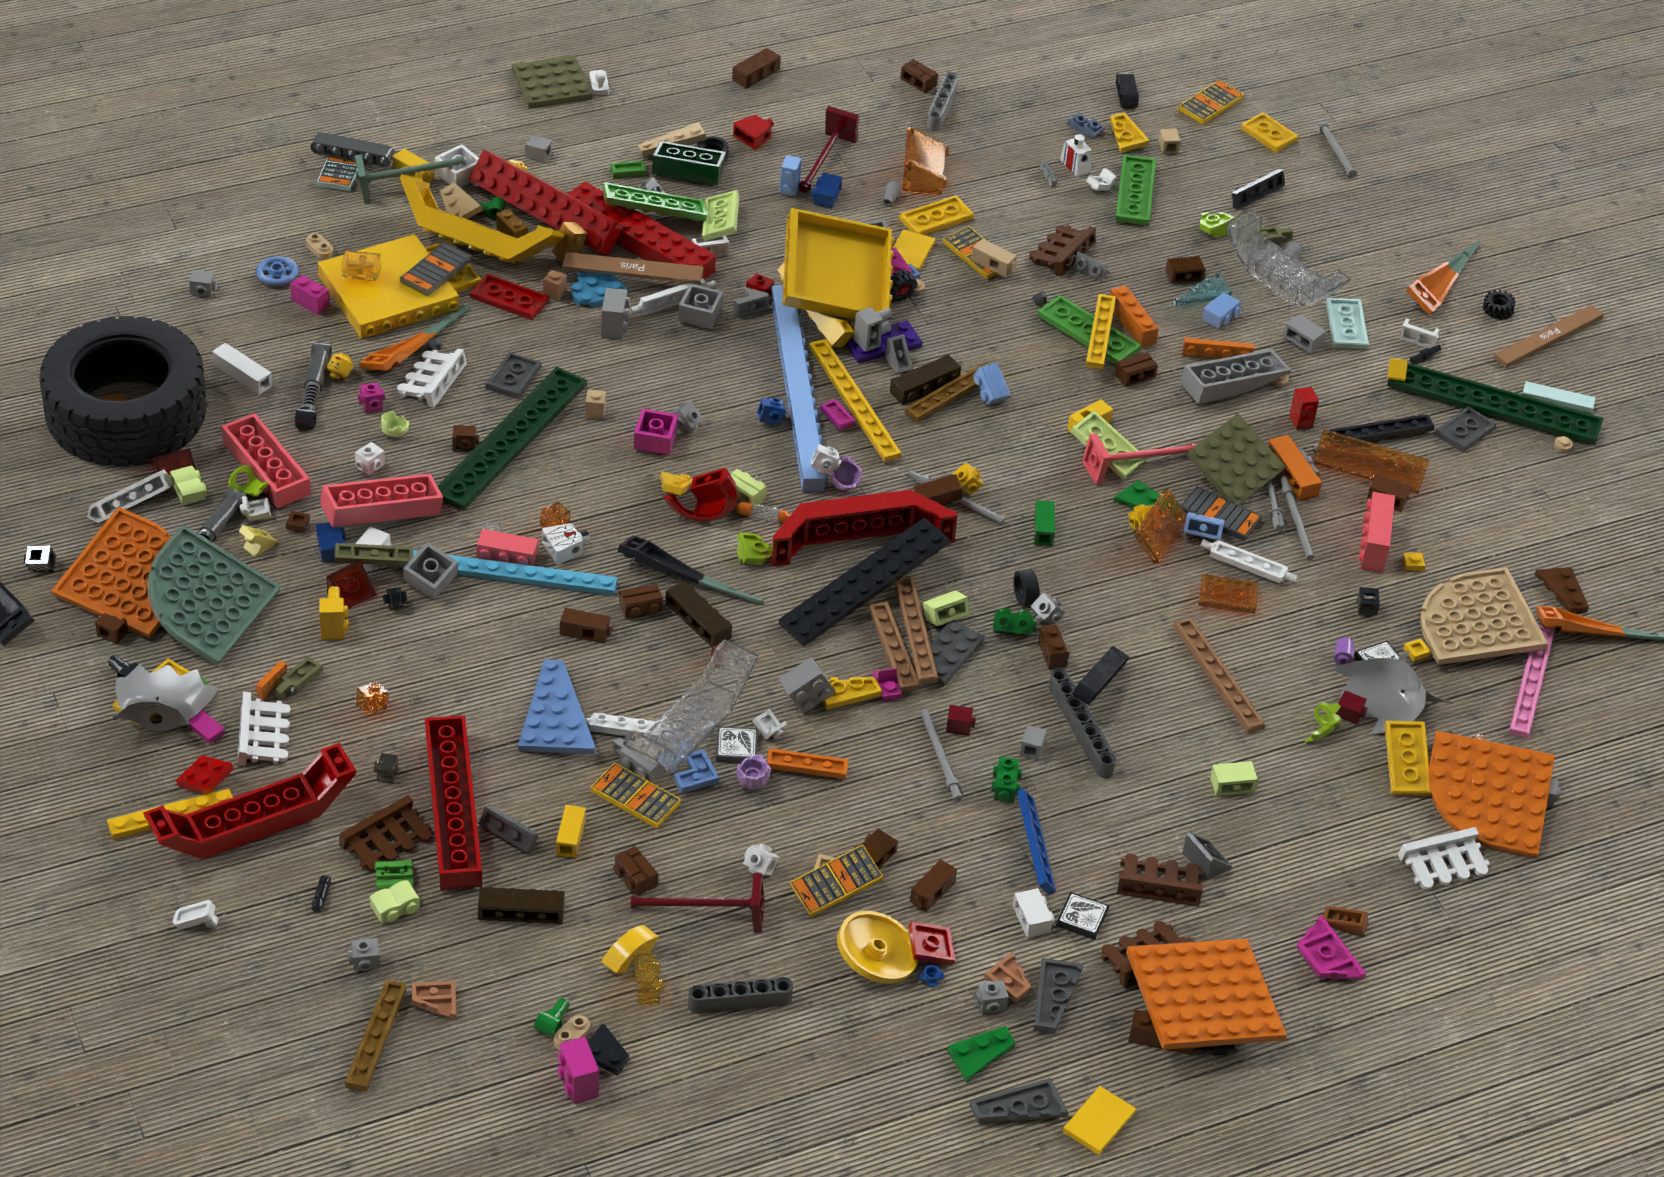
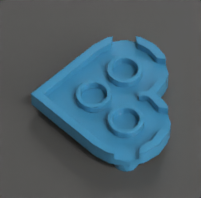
(592, 286)

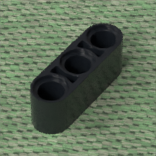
(1127, 90)

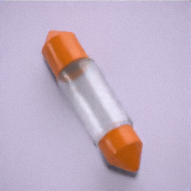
(762, 512)

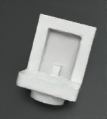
(1102, 182)
(255, 509)
(769, 725)

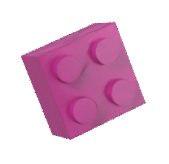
(655, 431)
(578, 1070)

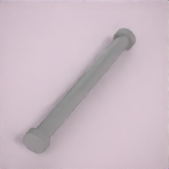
(1351, 172)

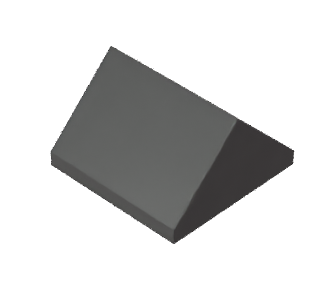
(1205, 855)

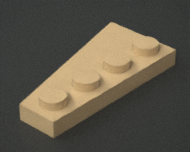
(684, 136)

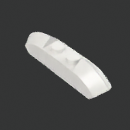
(130, 496)

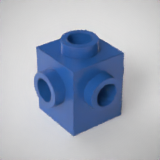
(771, 411)

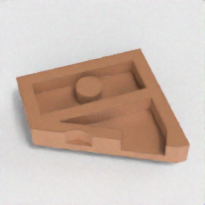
(1013, 976)
(435, 997)

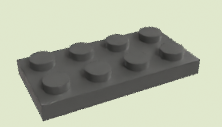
(952, 649)

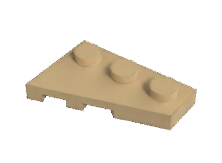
(459, 202)

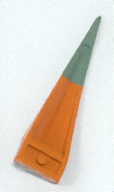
(1433, 286)
(392, 356)
(1575, 624)

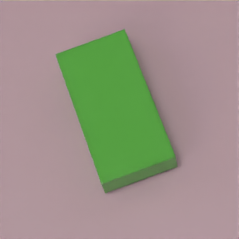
(628, 169)

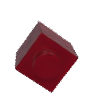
(1352, 707)
(960, 720)

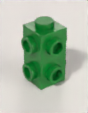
(1013, 622)
(1006, 779)

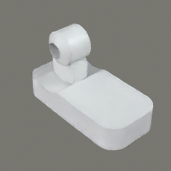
(599, 82)
(196, 914)

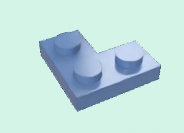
(700, 773)

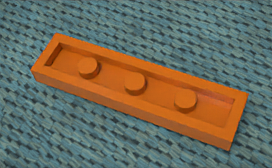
(1215, 348)
(807, 763)

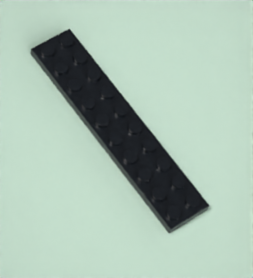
(863, 581)

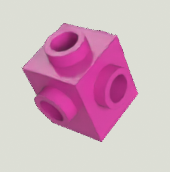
(371, 397)

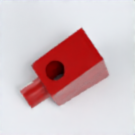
(753, 131)

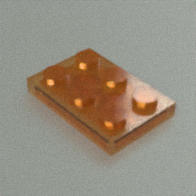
(1228, 593)

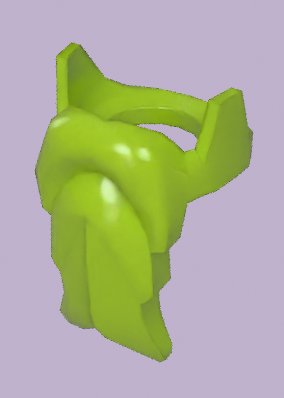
(254, 485)
(1328, 722)

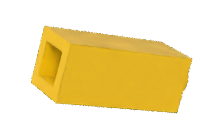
(407, 159)
(1099, 406)
(570, 831)

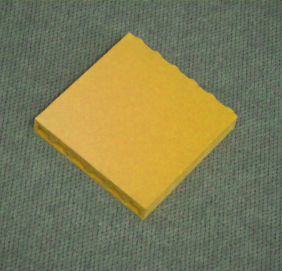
(836, 265)
(386, 303)

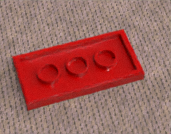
(509, 297)

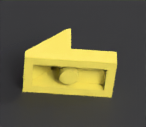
(256, 540)

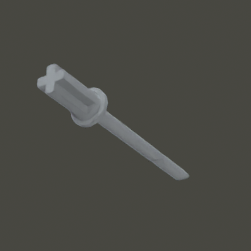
(1276, 513)

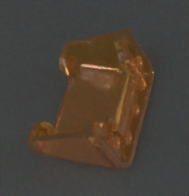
(924, 163)

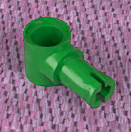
(493, 207)
(551, 1021)

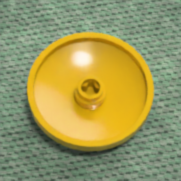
(876, 947)

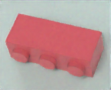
(507, 548)

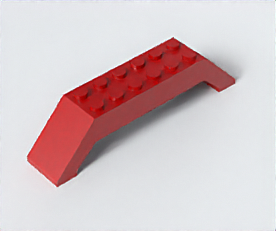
(857, 519)
(255, 812)

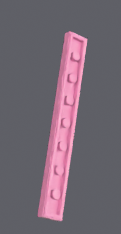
(1530, 688)

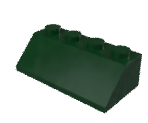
(688, 163)

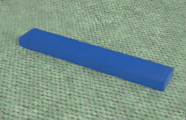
(1036, 841)

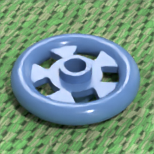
(277, 271)

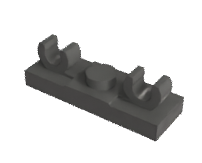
(508, 829)

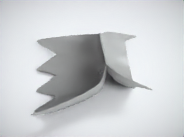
(1381, 684)
(179, 697)

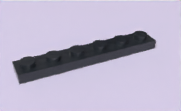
(1388, 428)

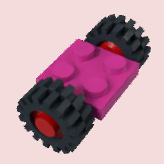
(902, 278)

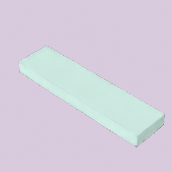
(1559, 397)

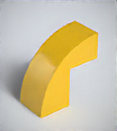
(634, 942)

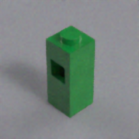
(1044, 523)

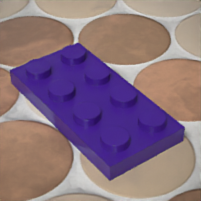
(912, 339)

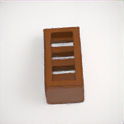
(1347, 914)

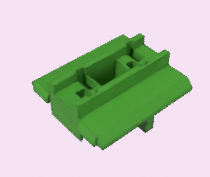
(392, 872)

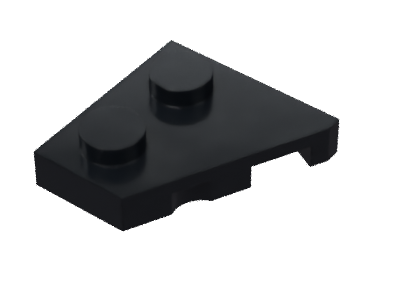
(608, 1051)

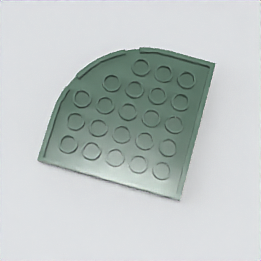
(205, 594)

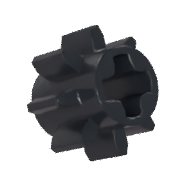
(394, 597)

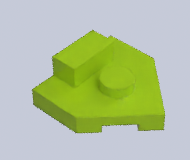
(1215, 224)
(752, 549)

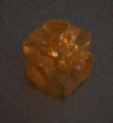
(554, 515)
(372, 698)

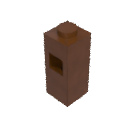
(941, 490)
(585, 625)
(933, 885)

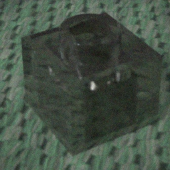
(386, 768)

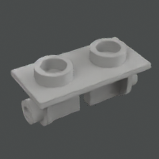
(1090, 266)

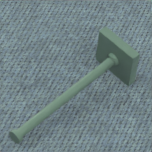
(367, 178)

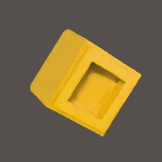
(1397, 369)

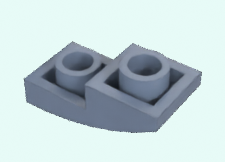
(1085, 126)

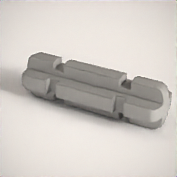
(1048, 173)

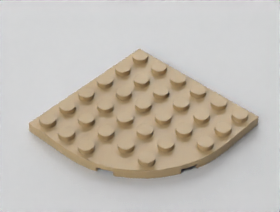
(1479, 618)

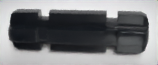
(321, 893)

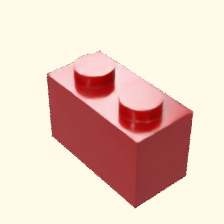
(1304, 408)

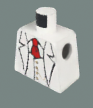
(564, 542)

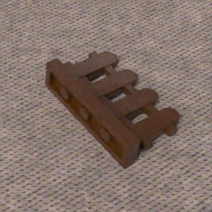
(1063, 257)
(377, 825)
(1157, 888)
(1143, 937)

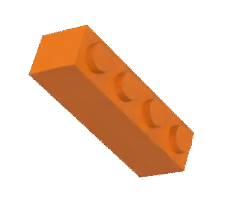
(1134, 317)
(1297, 470)

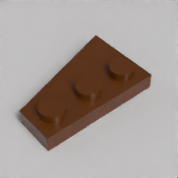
(1566, 588)

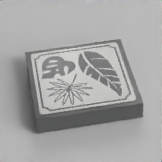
(736, 743)

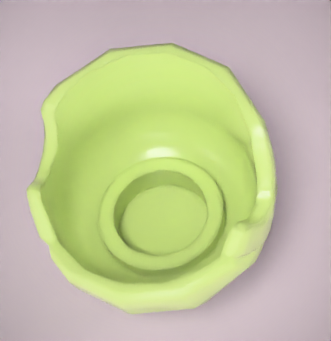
(394, 426)

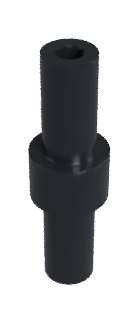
(1425, 354)

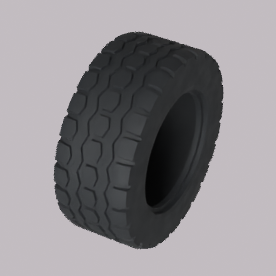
(123, 429)

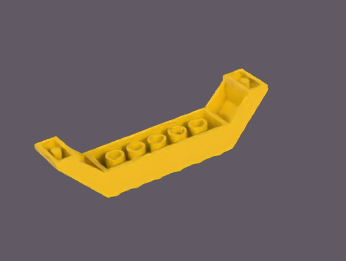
(473, 234)

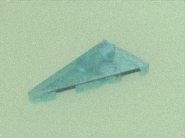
(1205, 290)

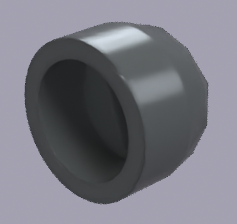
(1040, 298)
(435, 344)

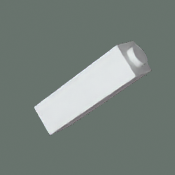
(242, 368)

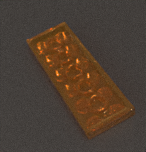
(1368, 459)

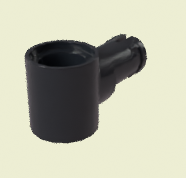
(122, 668)

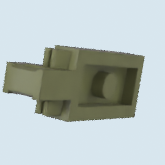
(1277, 234)
(298, 677)

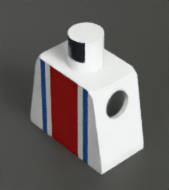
(1077, 156)

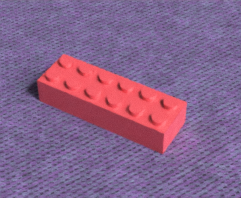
(258, 448)
(381, 500)

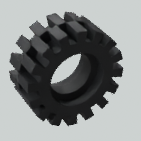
(1506, 306)

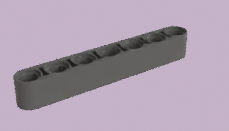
(1082, 723)

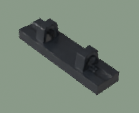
(1258, 188)

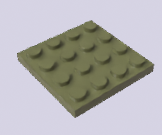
(551, 81)
(1236, 460)

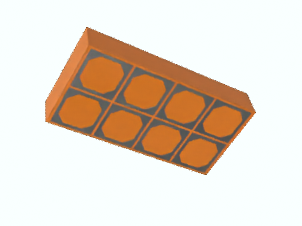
(271, 680)

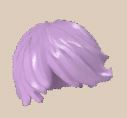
(847, 475)
(753, 772)

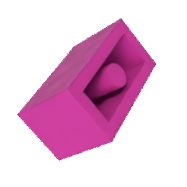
(310, 294)

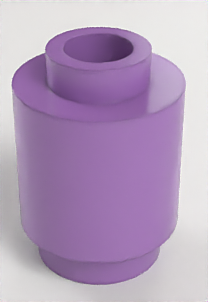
(1344, 651)

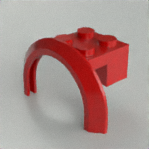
(714, 495)

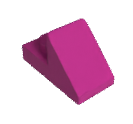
(887, 681)

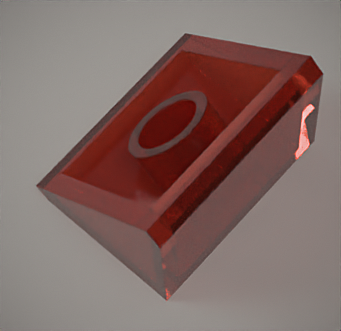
(172, 461)
(353, 584)

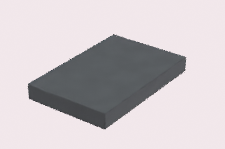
(513, 375)
(1465, 429)

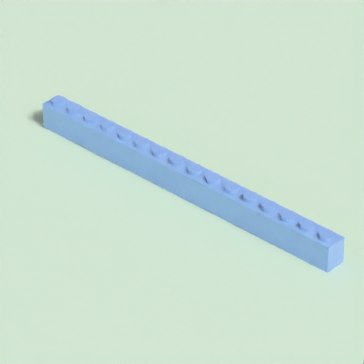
(798, 390)

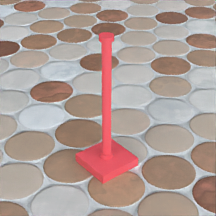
(1097, 458)

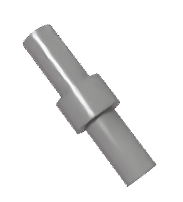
(1310, 461)

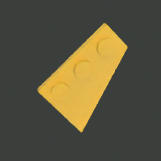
(1127, 133)
(675, 483)
(852, 691)

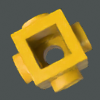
(969, 478)
(1138, 515)

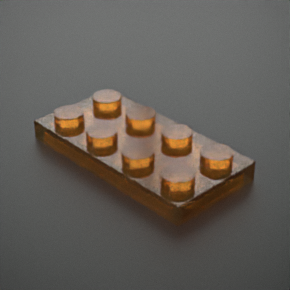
(1161, 526)

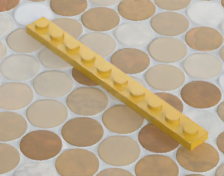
(855, 400)

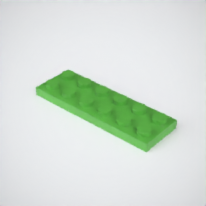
(1135, 190)
(654, 201)
(1078, 325)

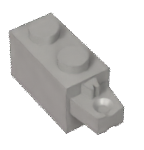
(636, 764)

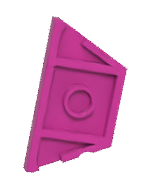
(1328, 954)

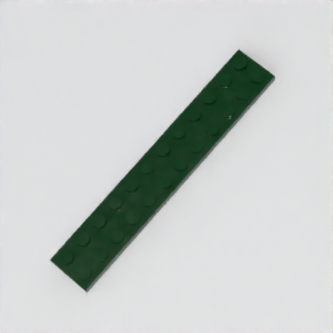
(1500, 403)
(510, 438)

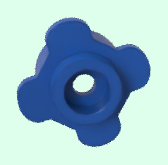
(931, 975)

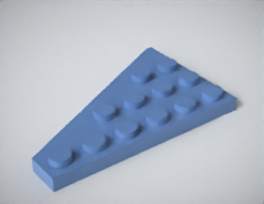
(555, 716)

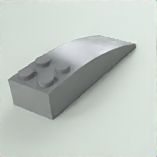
(1232, 375)

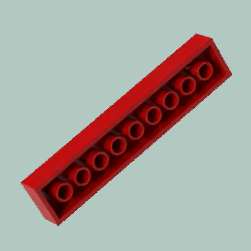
(544, 200)
(647, 237)
(453, 803)

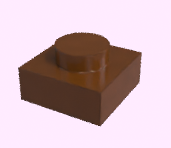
(298, 521)

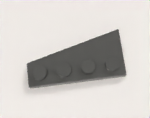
(1055, 989)
(1025, 1102)

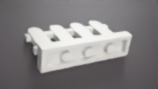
(442, 378)
(262, 738)
(1442, 846)

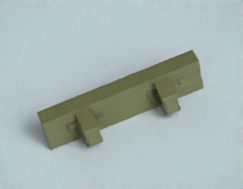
(373, 554)

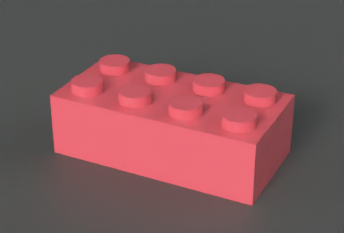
(1376, 532)

